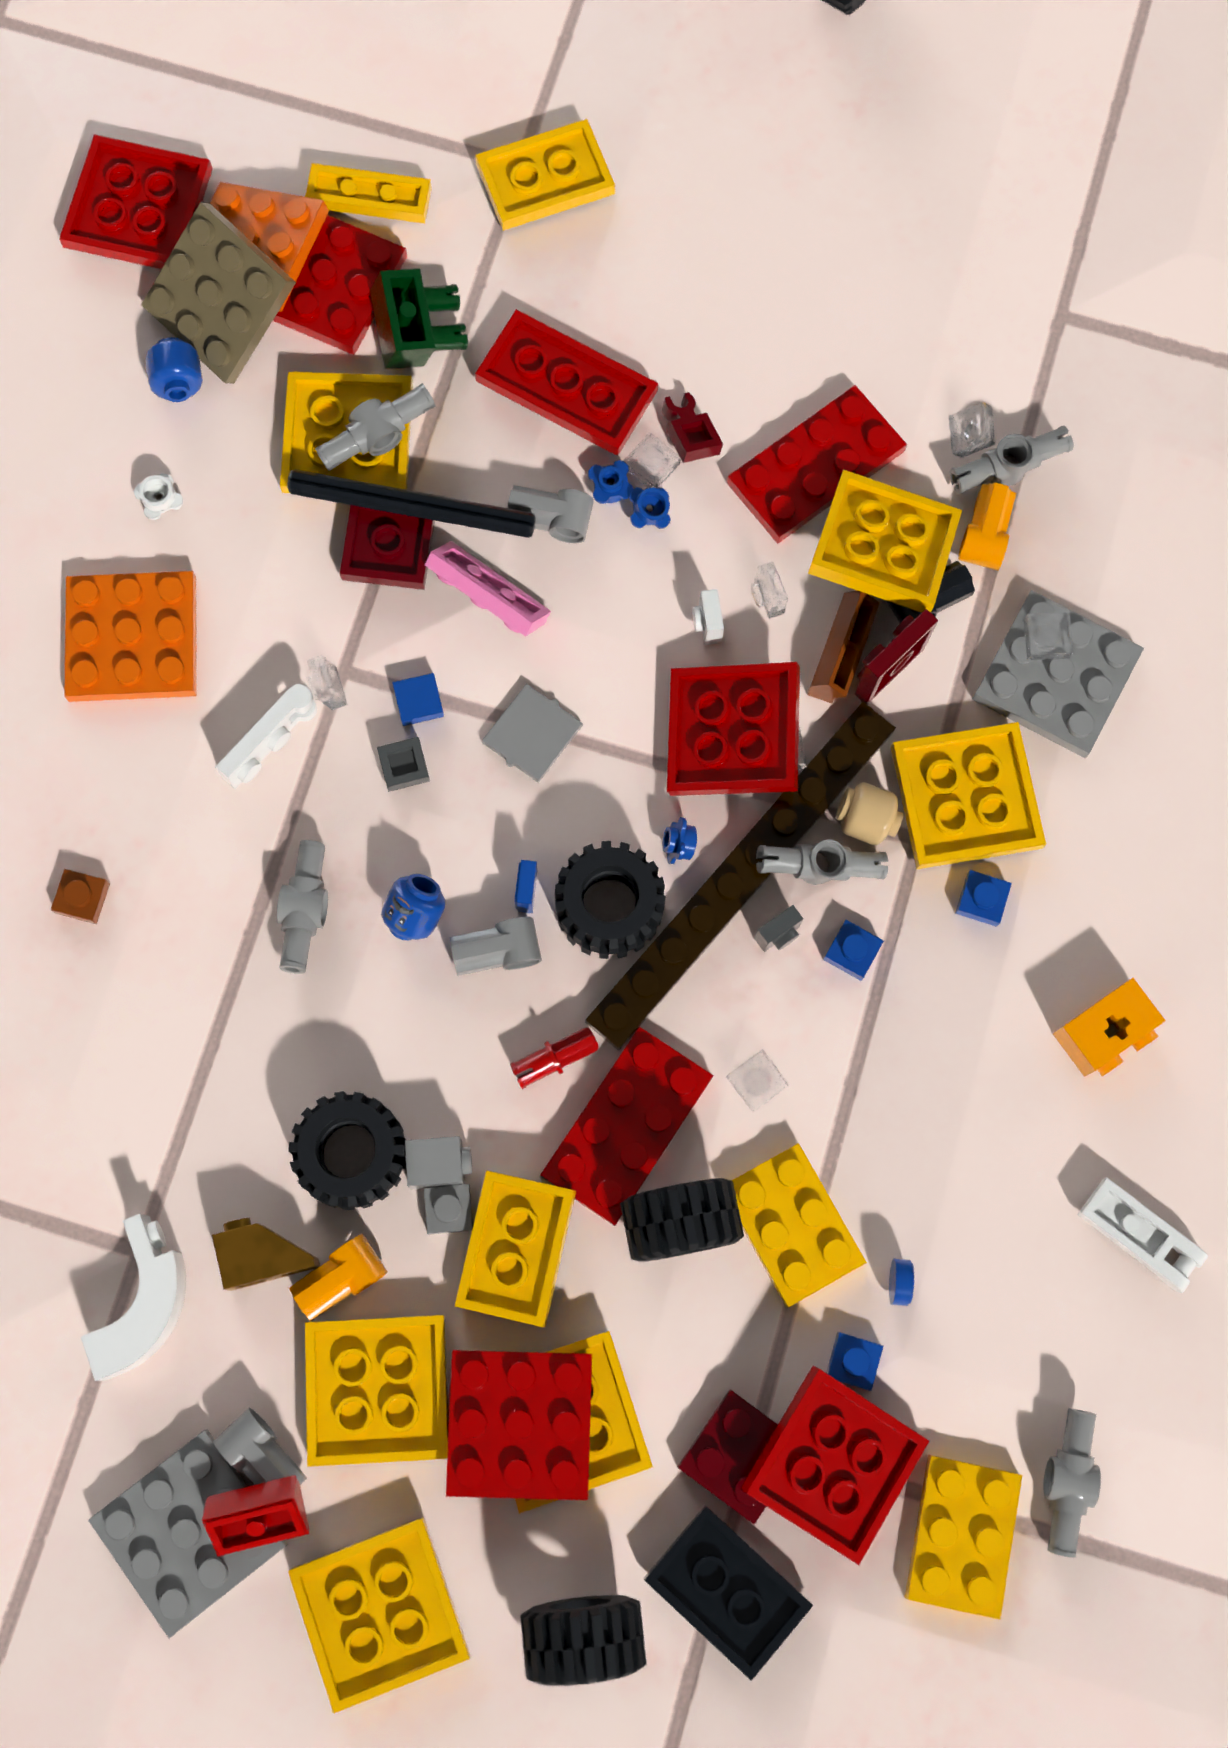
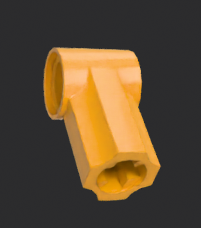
(986, 536)
(347, 1272)

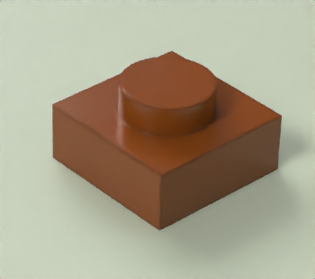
(80, 896)

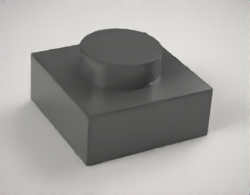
(403, 764)
(780, 930)

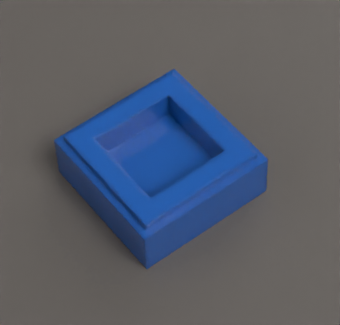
(418, 699)
(526, 886)

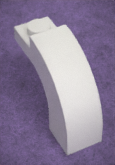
(153, 1312)

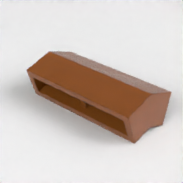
(840, 645)

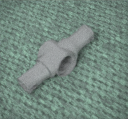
(375, 427)
(1026, 450)
(802, 862)
(302, 907)
(1071, 1482)

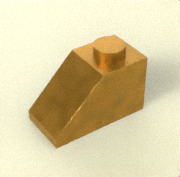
(256, 1254)

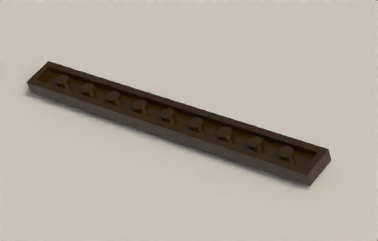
(738, 878)

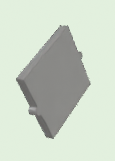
(532, 733)

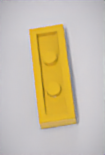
(370, 192)

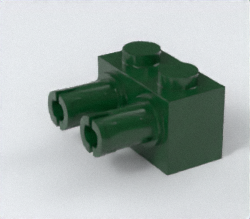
(404, 322)

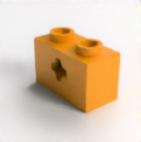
(1126, 1009)

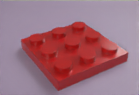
(133, 201)
(335, 283)
(734, 729)
(519, 1425)
(835, 1465)

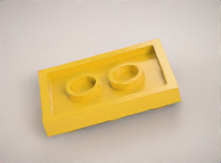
(545, 174)
(794, 1226)
(515, 1248)
(963, 1537)

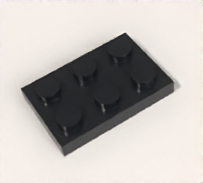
(728, 1592)

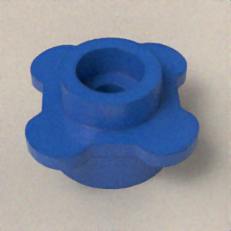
(607, 493)
(658, 499)
(679, 841)

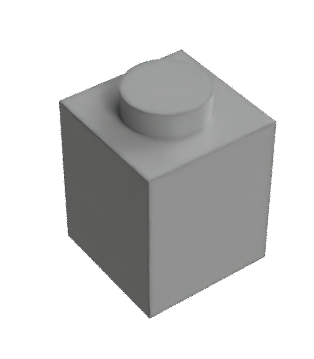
(437, 1162)

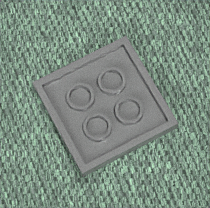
(1059, 697)
(161, 1537)

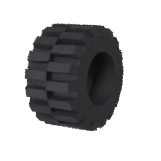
(617, 865)
(321, 1124)
(681, 1219)
(583, 1640)

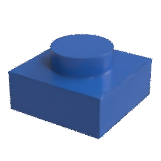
(983, 898)
(853, 950)
(854, 1361)

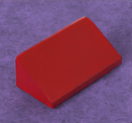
(255, 1515)

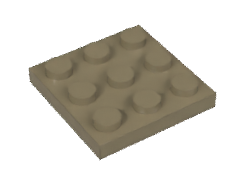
(218, 292)

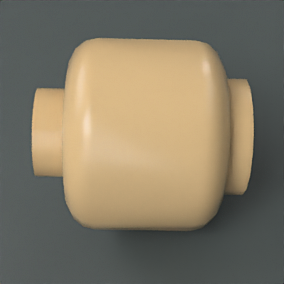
(869, 813)

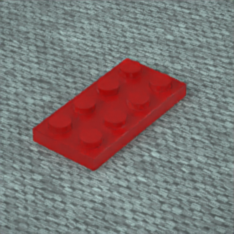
(566, 382)
(803, 468)
(627, 1125)

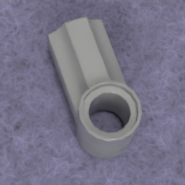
(561, 514)
(508, 945)
(252, 1448)

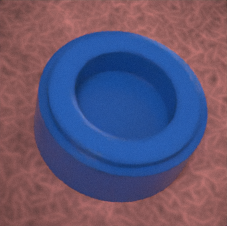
(901, 1282)

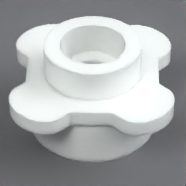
(156, 485)

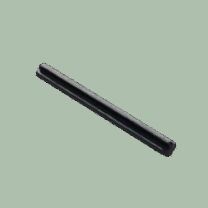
(411, 503)

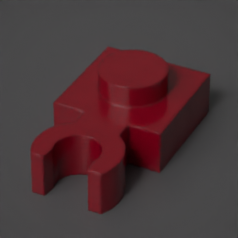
(691, 433)

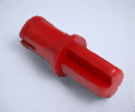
(555, 1056)

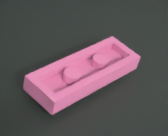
(487, 588)

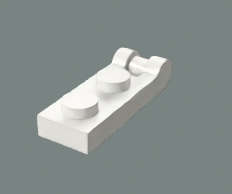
(267, 735)
(1142, 1234)

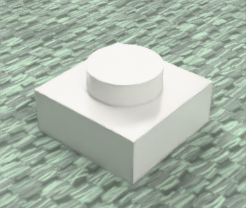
(708, 617)

